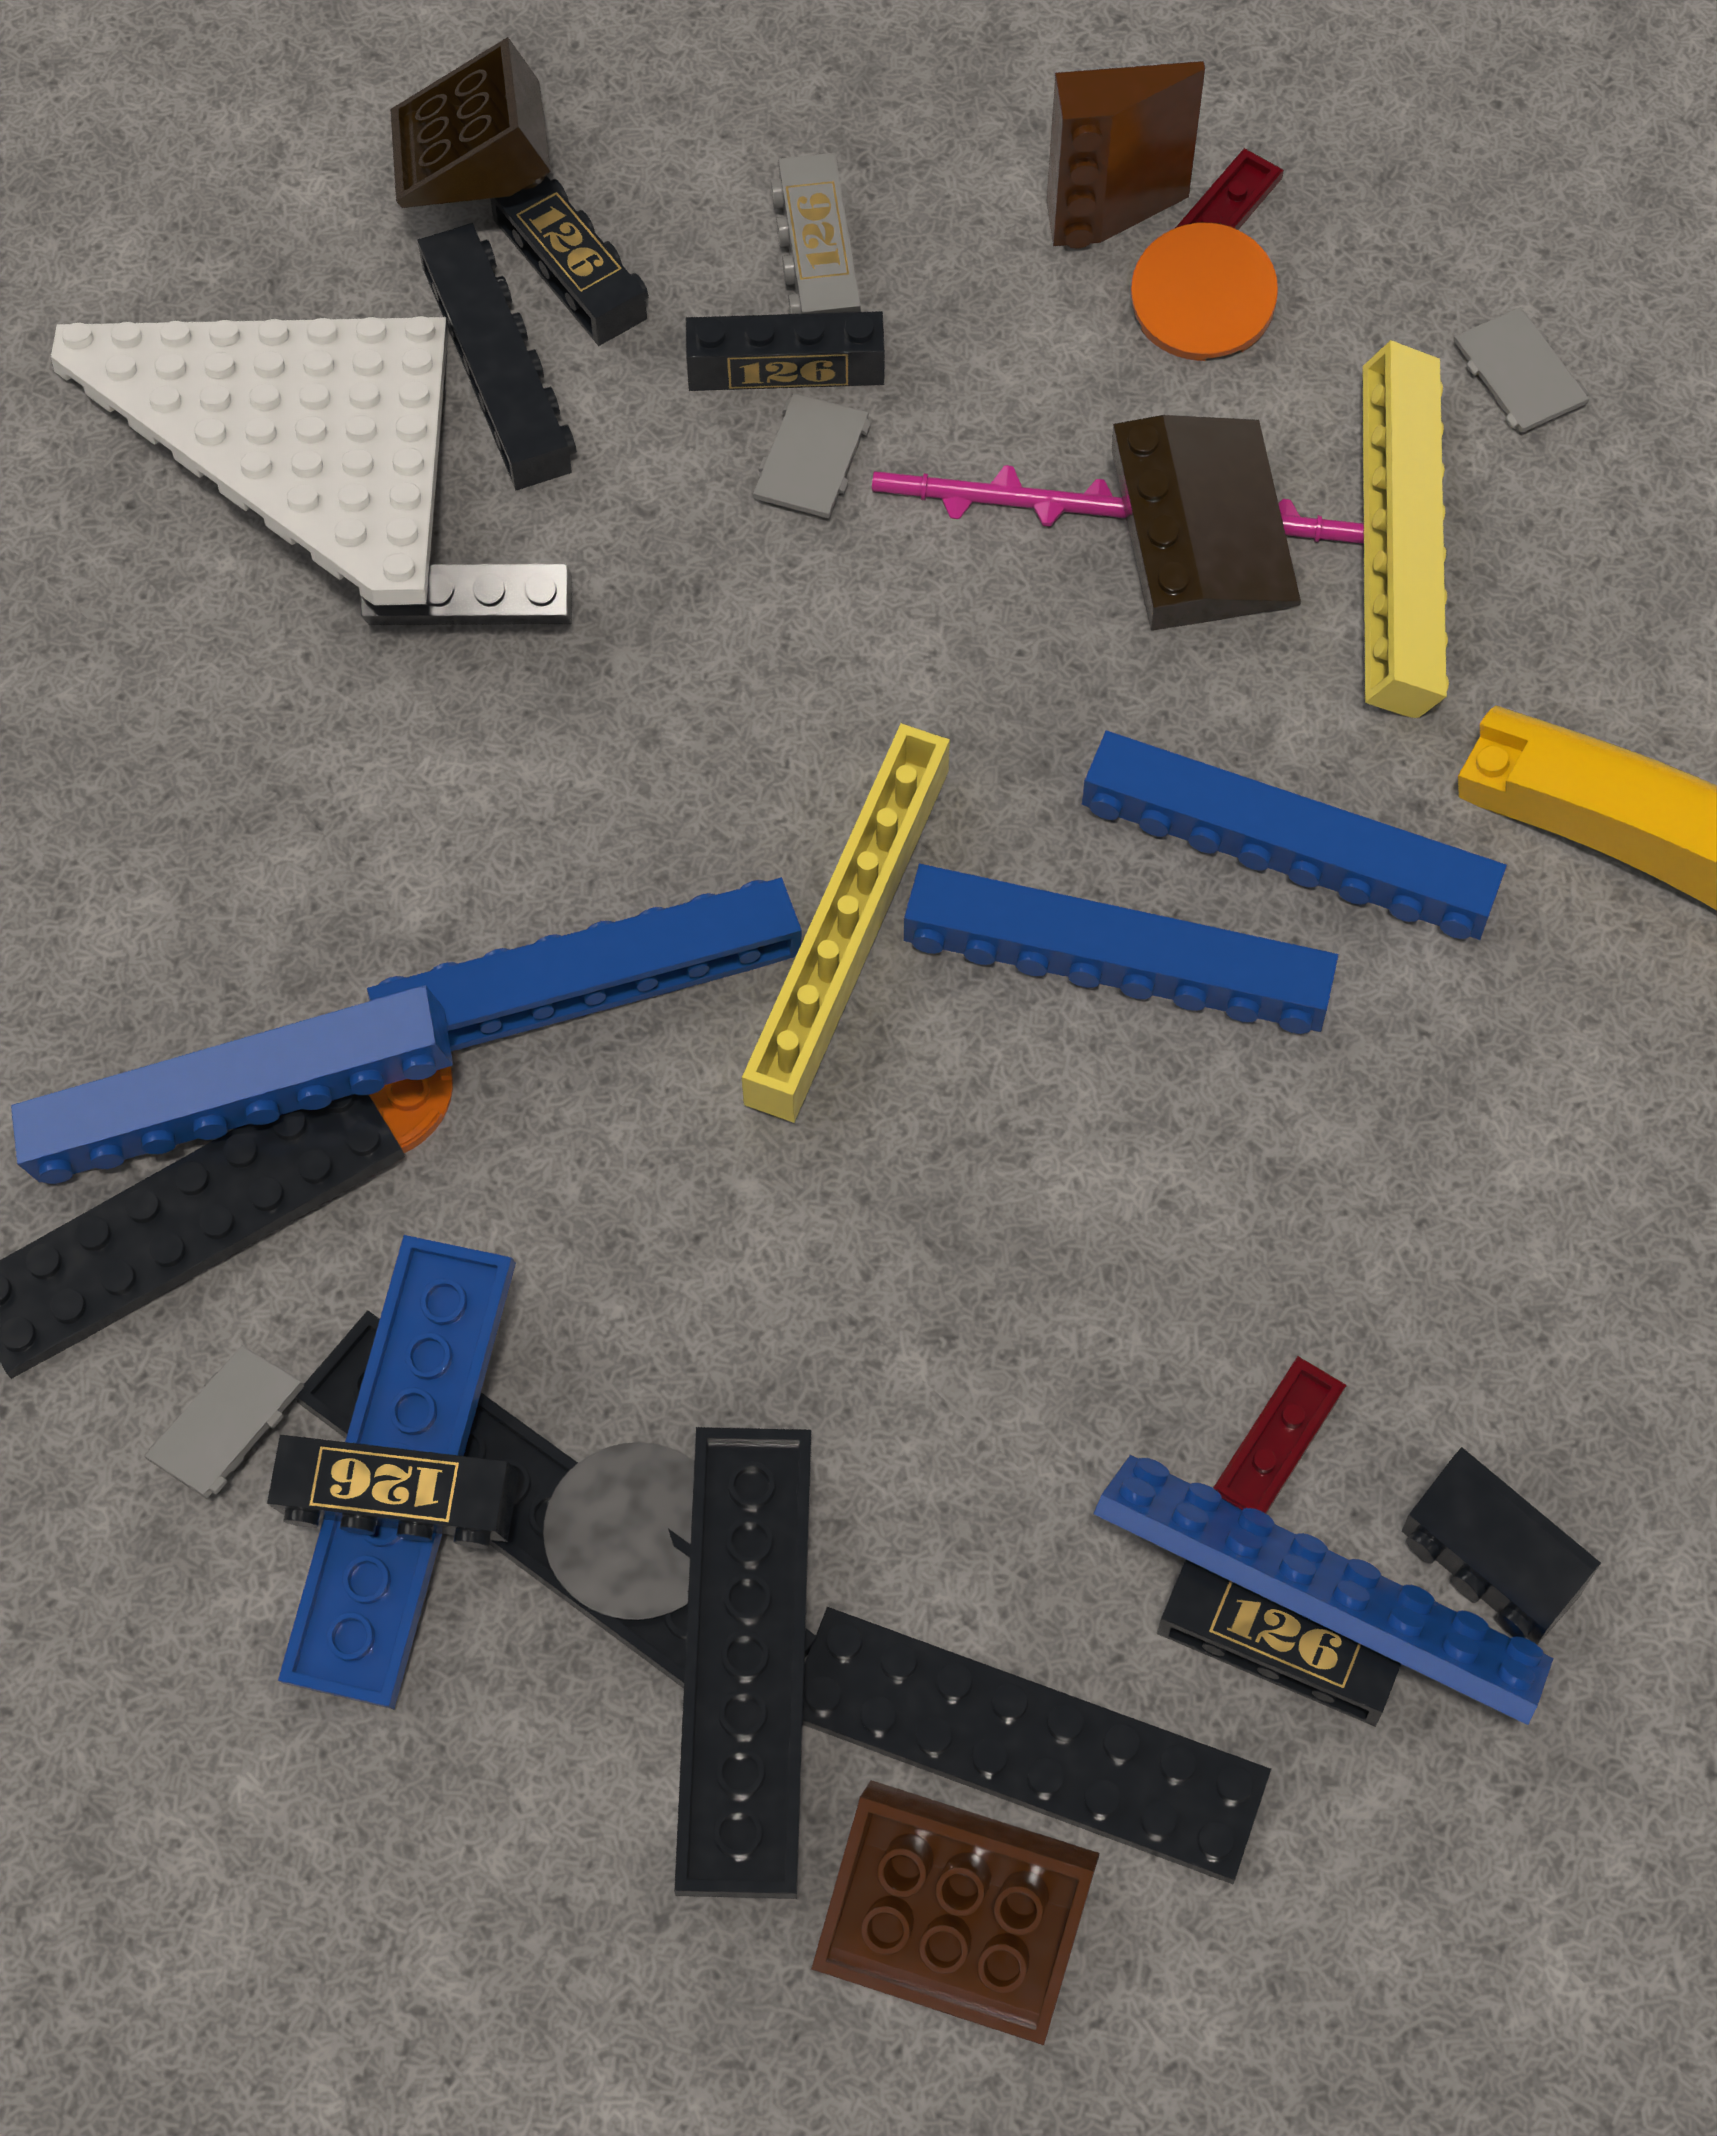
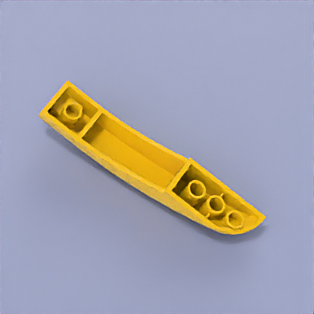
(1597, 797)

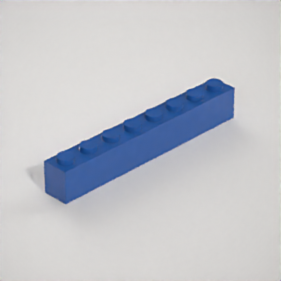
(1292, 836)
(1119, 949)
(610, 963)
(232, 1085)

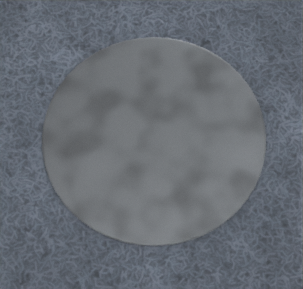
(612, 1533)

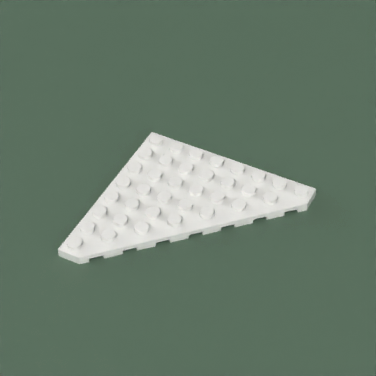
(298, 419)

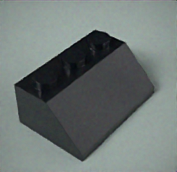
(1499, 1548)

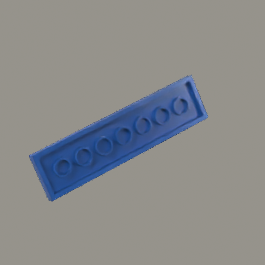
(416, 1396)
(1326, 1587)

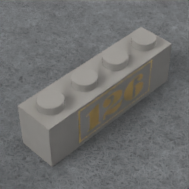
(816, 235)

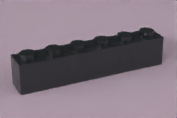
(495, 356)

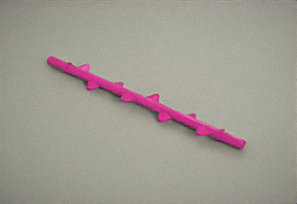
(1096, 500)

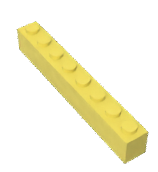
(1403, 532)
(846, 924)

